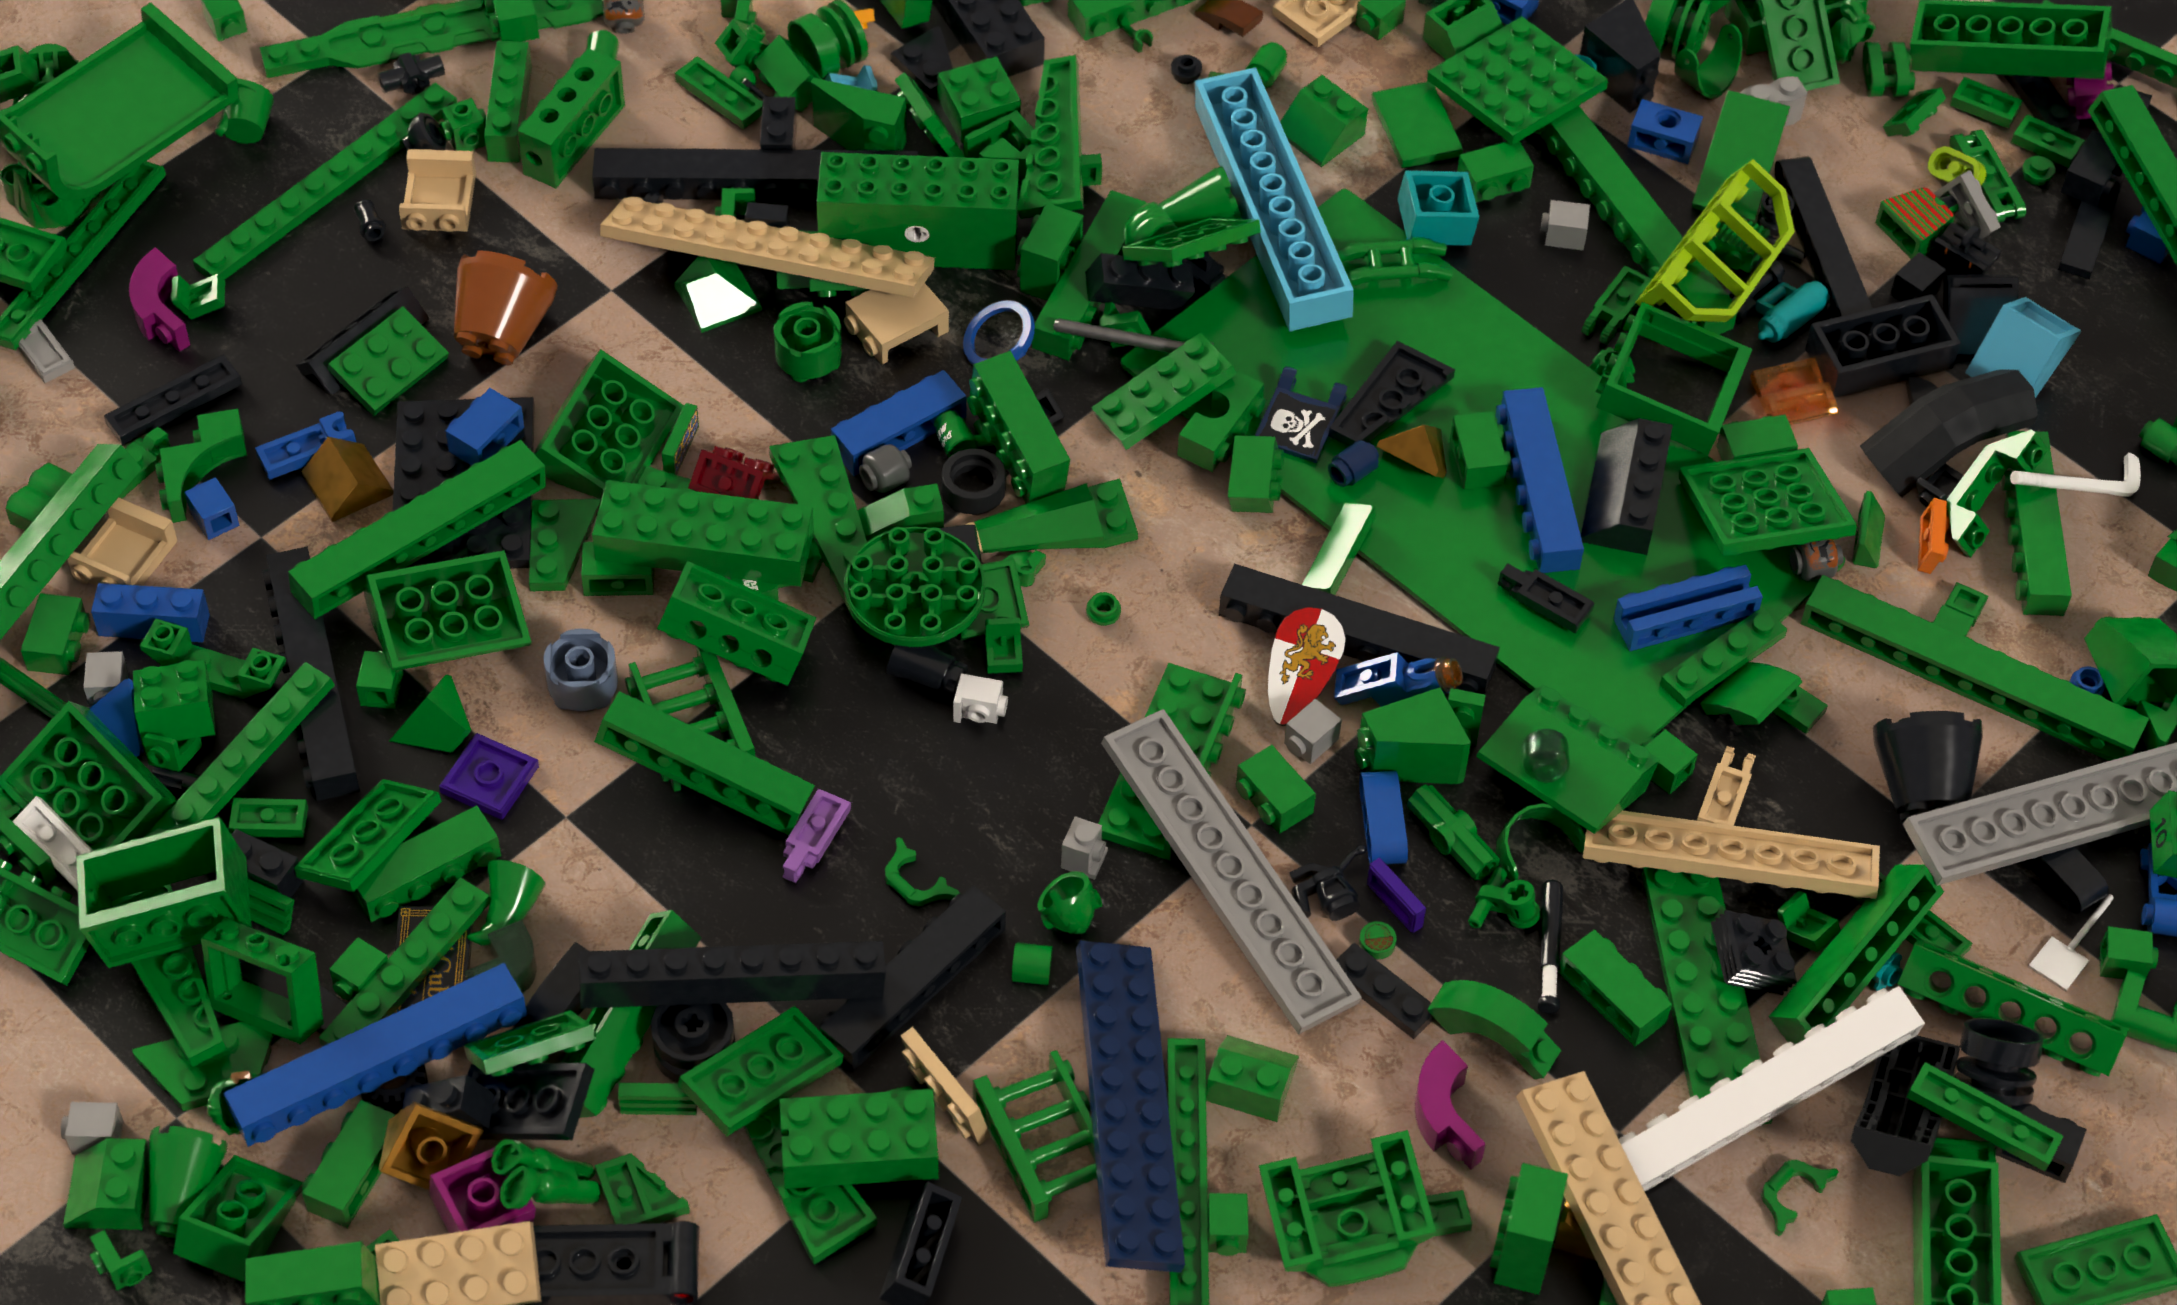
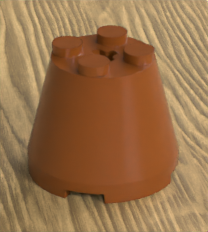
(499, 305)

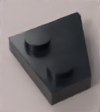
(924, 59)

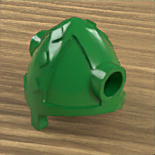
(1069, 903)

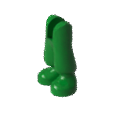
(542, 1176)

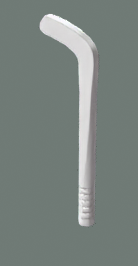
(2120, 488)

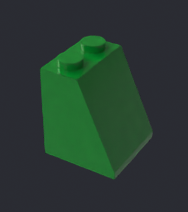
(2135, 659)
(1416, 739)

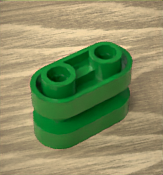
(1898, 62)

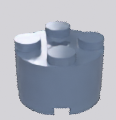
(581, 670)

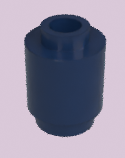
(1353, 463)

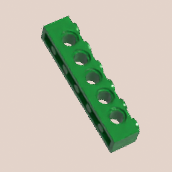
(1928, 958)

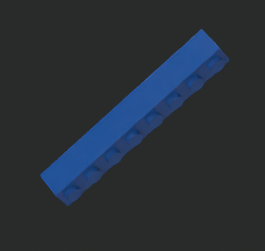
(375, 1055)

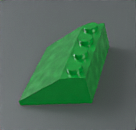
(606, 428)
(446, 610)
(1604, 767)
(88, 780)

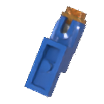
(1393, 679)

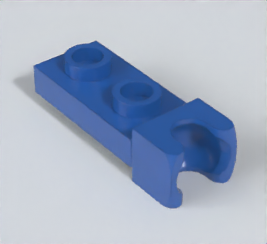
(299, 447)

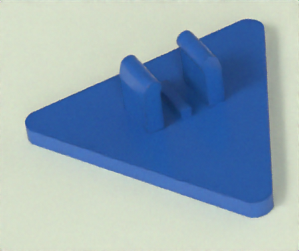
(118, 714)

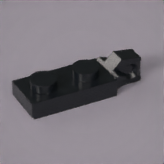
(1546, 596)

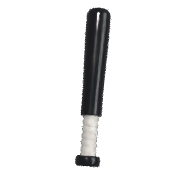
(1550, 943)

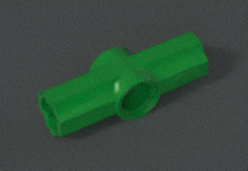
(1453, 832)

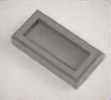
(45, 353)

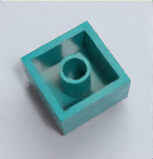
(1438, 206)

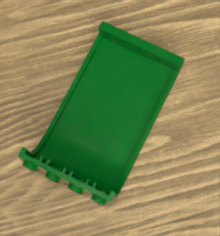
(116, 108)

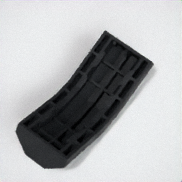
(1949, 422)
(1891, 1129)

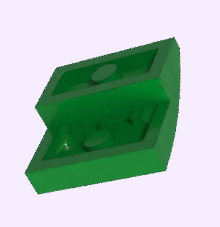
(1751, 693)

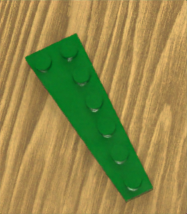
(1055, 150)
(819, 479)
(179, 994)
(823, 1215)

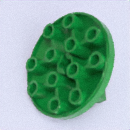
(914, 586)

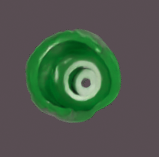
(1146, 223)

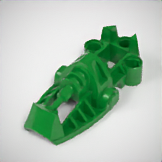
(32, 200)

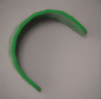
(1718, 69)
(1541, 812)

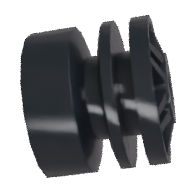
(2000, 1059)

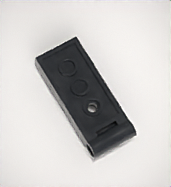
(585, 1262)

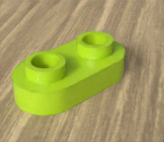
(1959, 164)

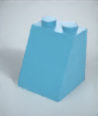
(2024, 340)

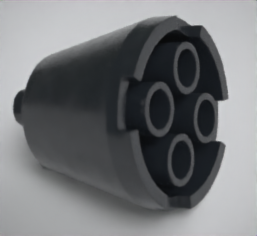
(1928, 759)

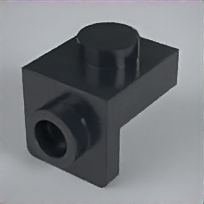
(1938, 485)

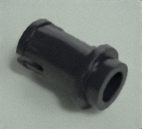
(371, 225)

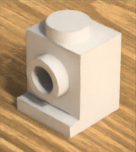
(979, 699)

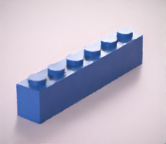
(1540, 480)

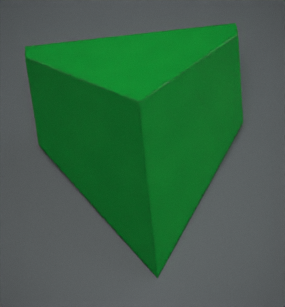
(437, 721)

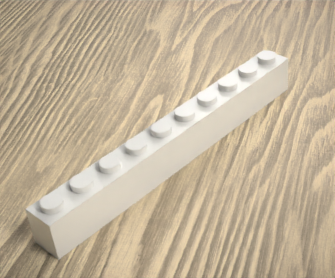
(1771, 1086)

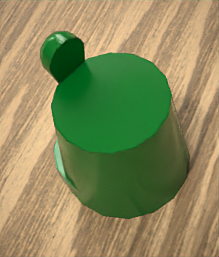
(247, 116)

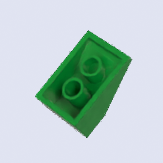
(859, 116)
(235, 1216)

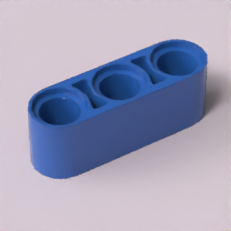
(1383, 817)

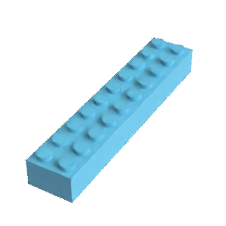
(1272, 189)

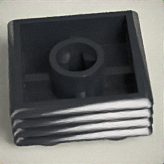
(1754, 952)

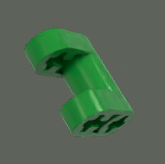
(2142, 1022)

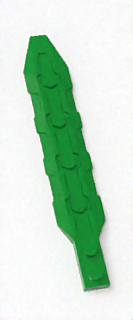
(419, 31)

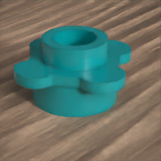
(1889, 973)

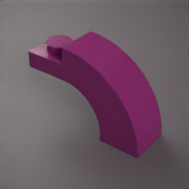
(148, 291)
(1436, 1118)

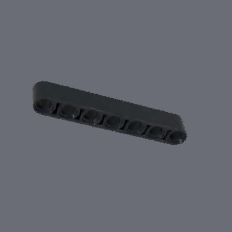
(1822, 237)

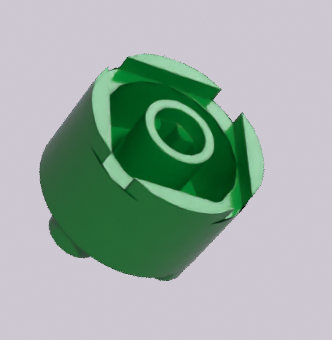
(807, 341)

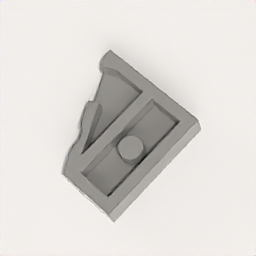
(1972, 204)

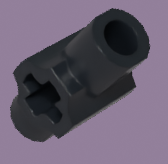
(411, 73)

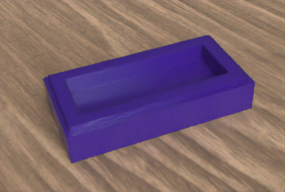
(1396, 895)

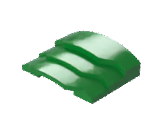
(1351, 1214)

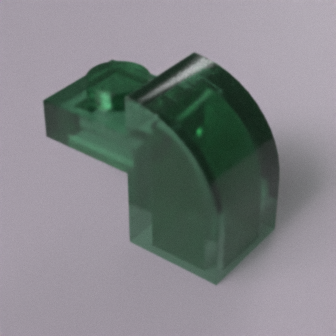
(515, 949)

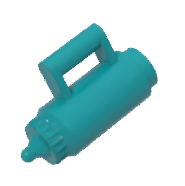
(1792, 311)

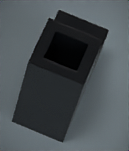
(769, 213)

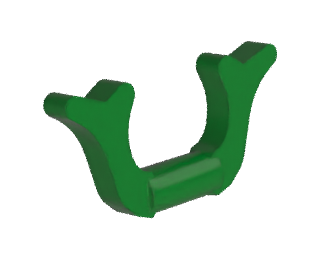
(914, 896)
(1790, 1169)

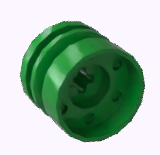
(1679, 24)
(830, 38)

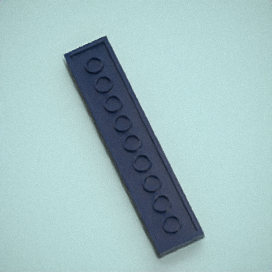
(1129, 1108)

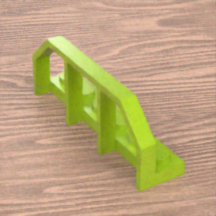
(1704, 229)

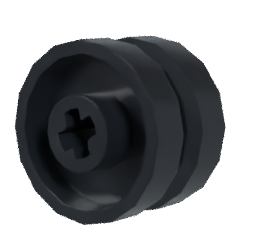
(689, 1035)

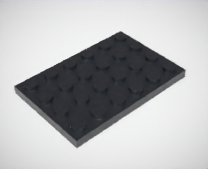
(425, 462)

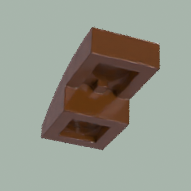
(1233, 14)

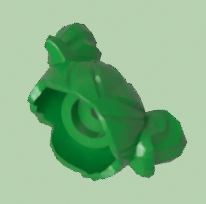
(1850, 30)

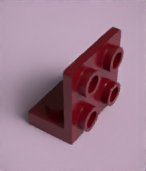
(728, 474)

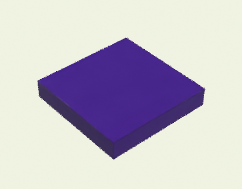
(489, 776)

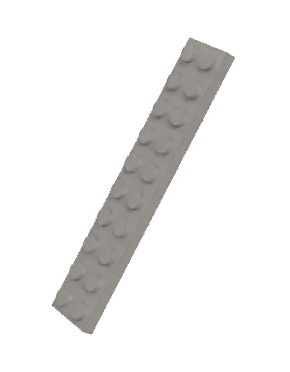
(2043, 815)
(1231, 871)

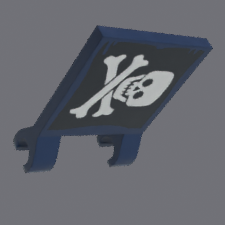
(1298, 420)

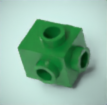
(742, 43)
(464, 125)

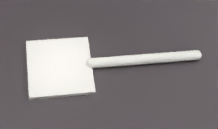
(2060, 962)

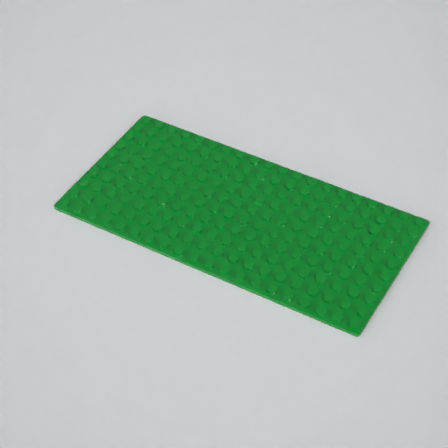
(1455, 541)

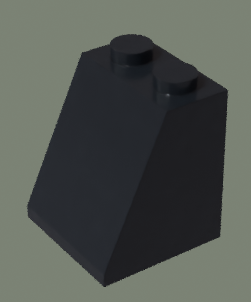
(1623, 54)

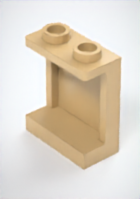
(438, 190)
(890, 319)
(125, 547)

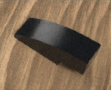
(558, 991)

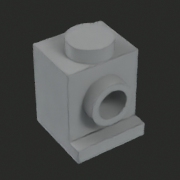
(1083, 848)

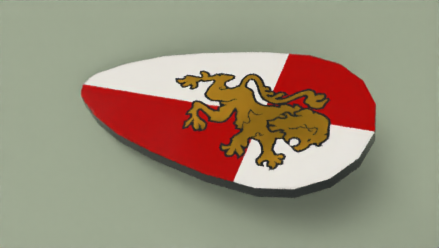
(1303, 660)

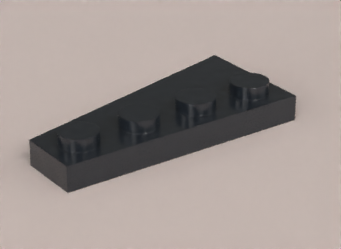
(1389, 393)

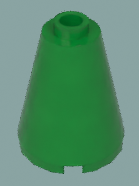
(1203, 199)
(178, 1172)

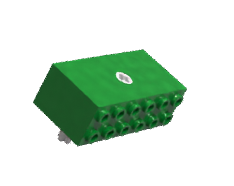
(926, 204)

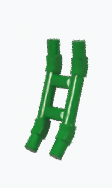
(1406, 249)

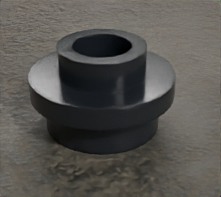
(1186, 69)

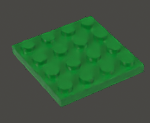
(1517, 80)
(1767, 501)

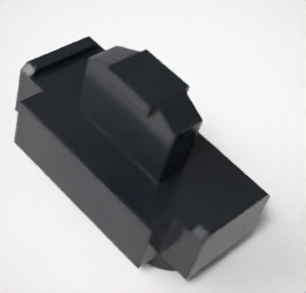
(1206, 272)

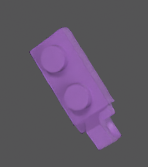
(813, 833)

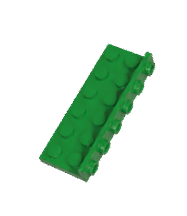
(1202, 713)

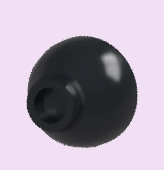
(424, 134)

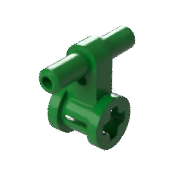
(1507, 901)

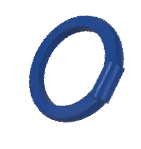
(1022, 345)

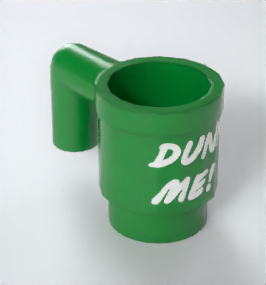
(956, 435)

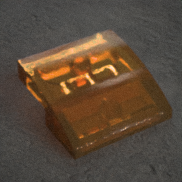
(1795, 391)

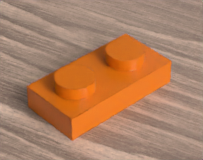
(1932, 533)

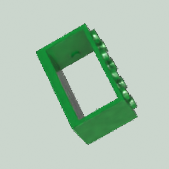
(170, 919)

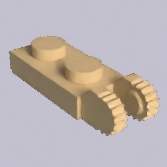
(1726, 790)

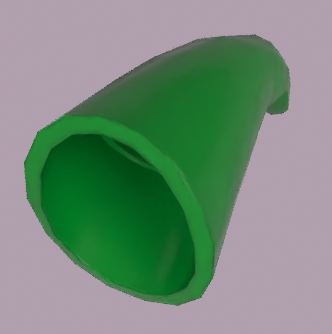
(512, 896)

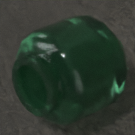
(1546, 755)

